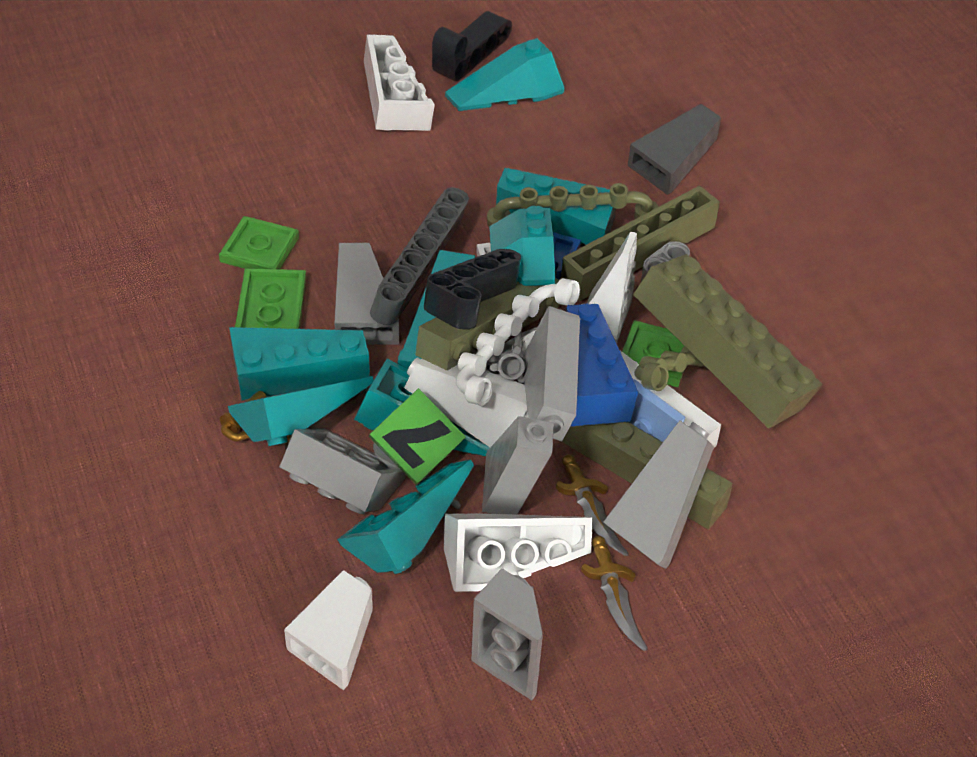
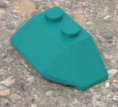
(531, 236)

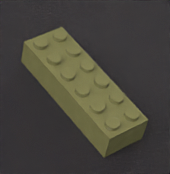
(727, 339)

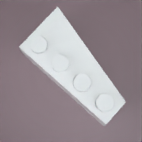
(394, 91)

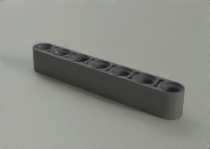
(418, 256)

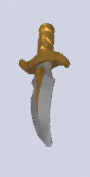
(592, 507)
(616, 594)

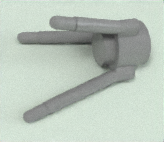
(510, 362)

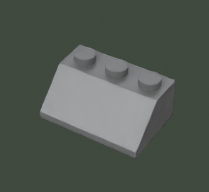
(340, 469)
(508, 632)

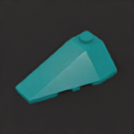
(517, 74)

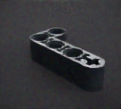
(459, 53)
(458, 290)

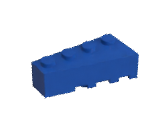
(604, 382)

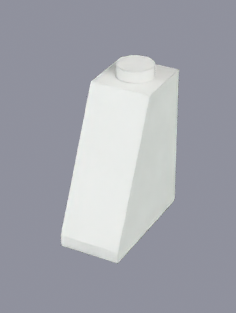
(332, 628)

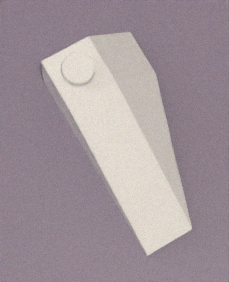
(616, 286)
(520, 544)

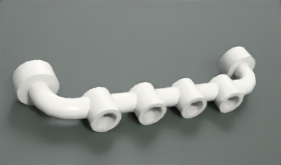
(479, 389)

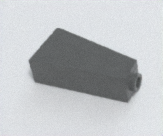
(674, 148)

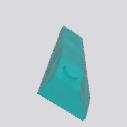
(389, 393)
(281, 414)
(401, 533)

